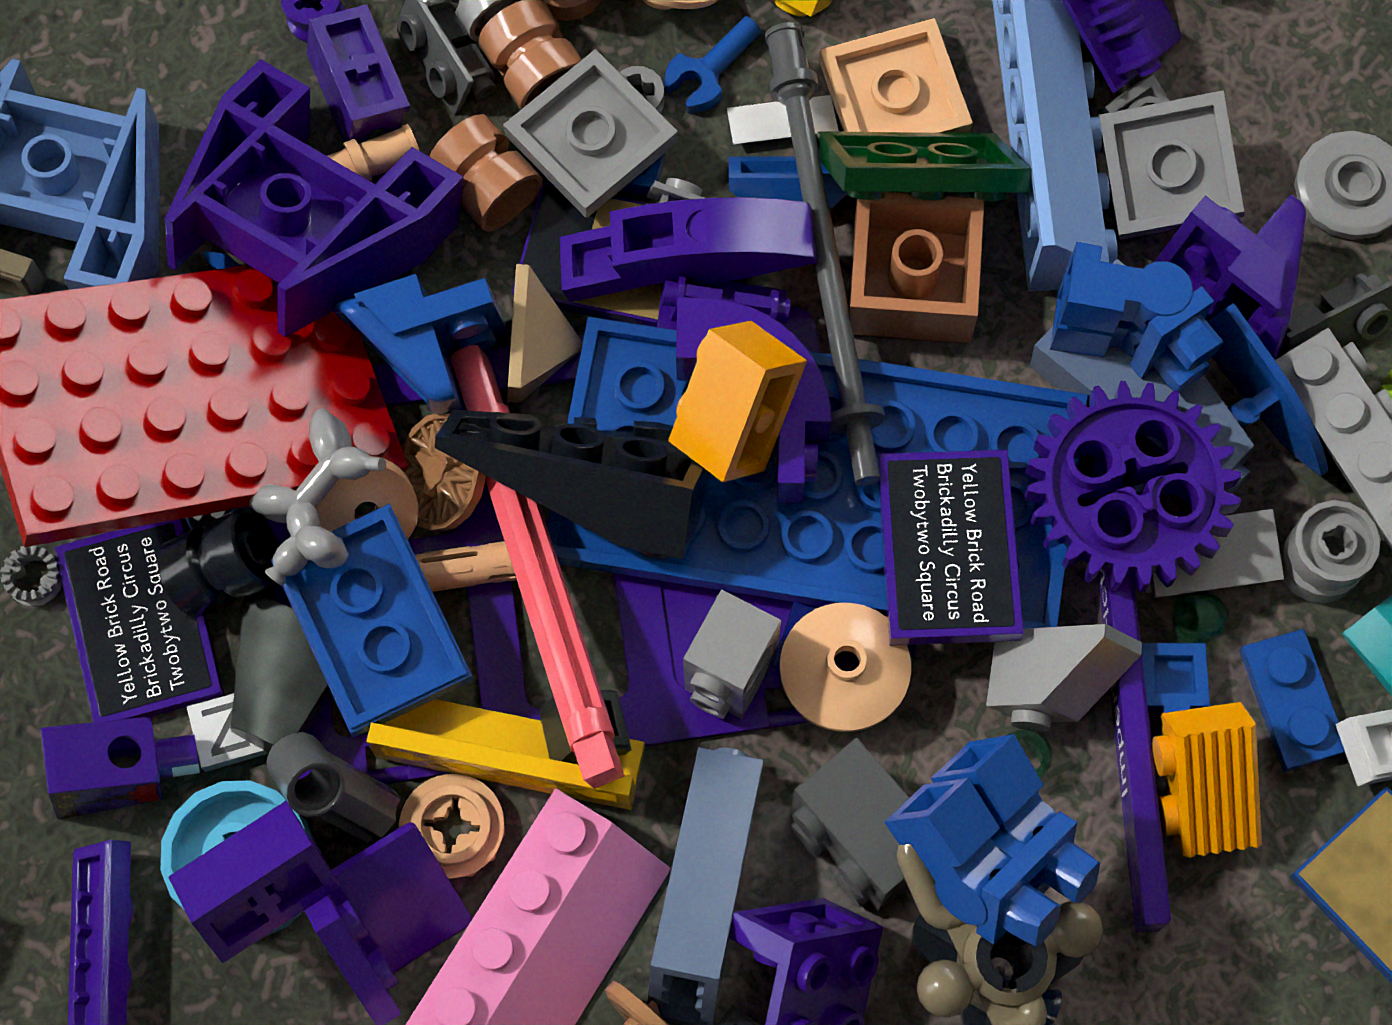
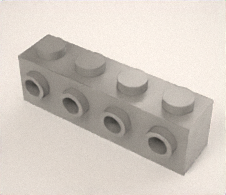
(1347, 418)

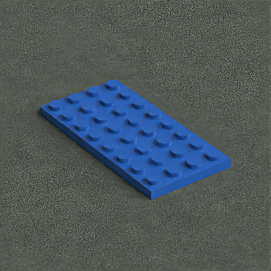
(833, 540)

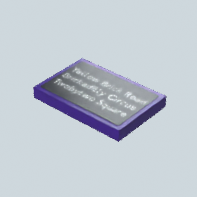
(949, 548)
(129, 636)

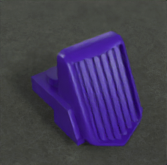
(1243, 267)

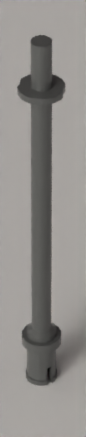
(794, 88)

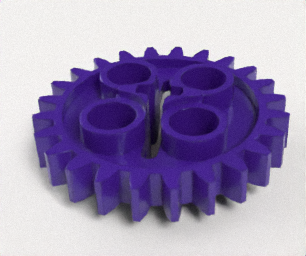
(1155, 537)

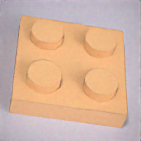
(896, 82)

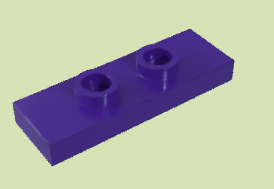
(100, 934)

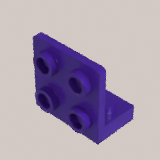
(386, 914)
(820, 956)

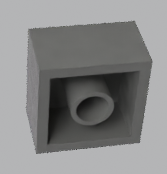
(844, 814)

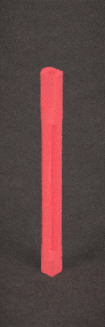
(545, 596)

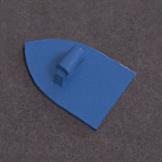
(1264, 389)

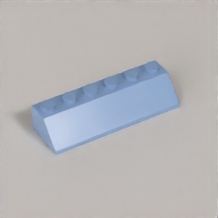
(1054, 135)

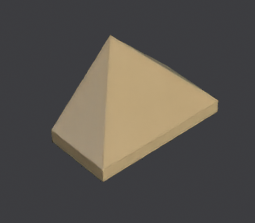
(539, 337)

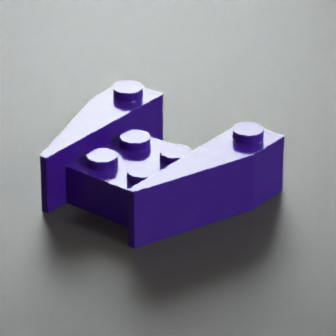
(297, 210)

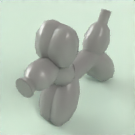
(298, 508)

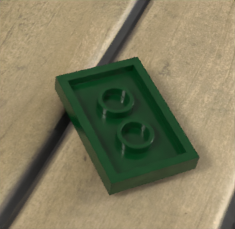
(922, 164)

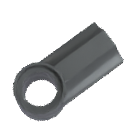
(332, 789)

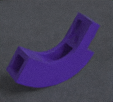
(810, 409)

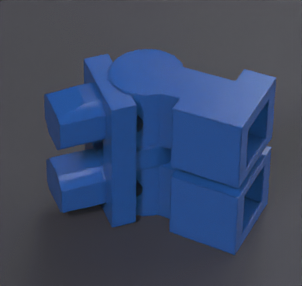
(1135, 309)
(995, 842)

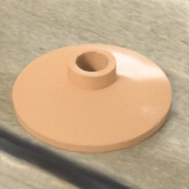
(838, 697)

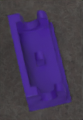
(355, 73)
(253, 882)

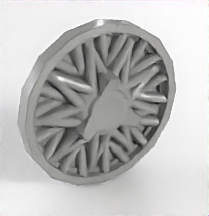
(1347, 185)

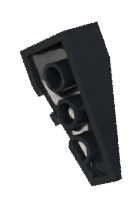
(611, 482)

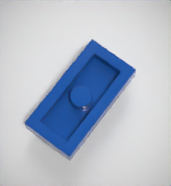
(1293, 699)

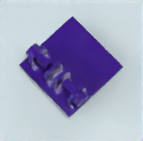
(1124, 35)

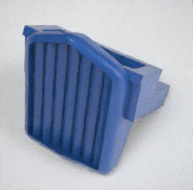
(420, 330)

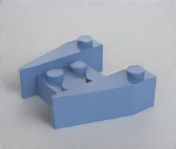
(82, 179)

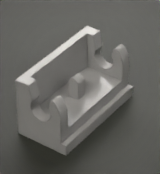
(1244, 558)

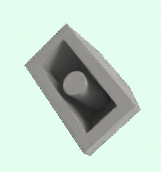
(1057, 673)

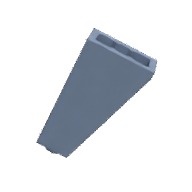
(1083, 372)
(704, 886)

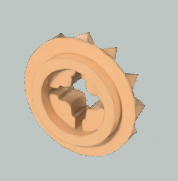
(477, 807)

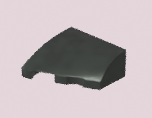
(276, 675)

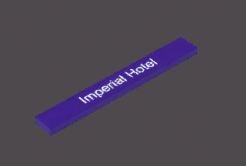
(1134, 747)

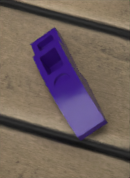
(690, 238)

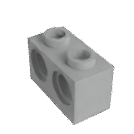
(730, 656)

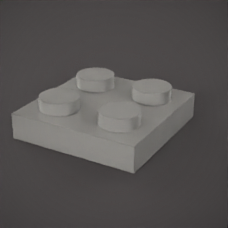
(591, 133)
(1167, 160)

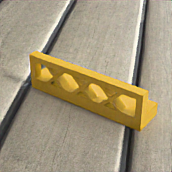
(496, 750)

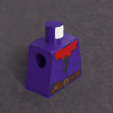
(87, 782)

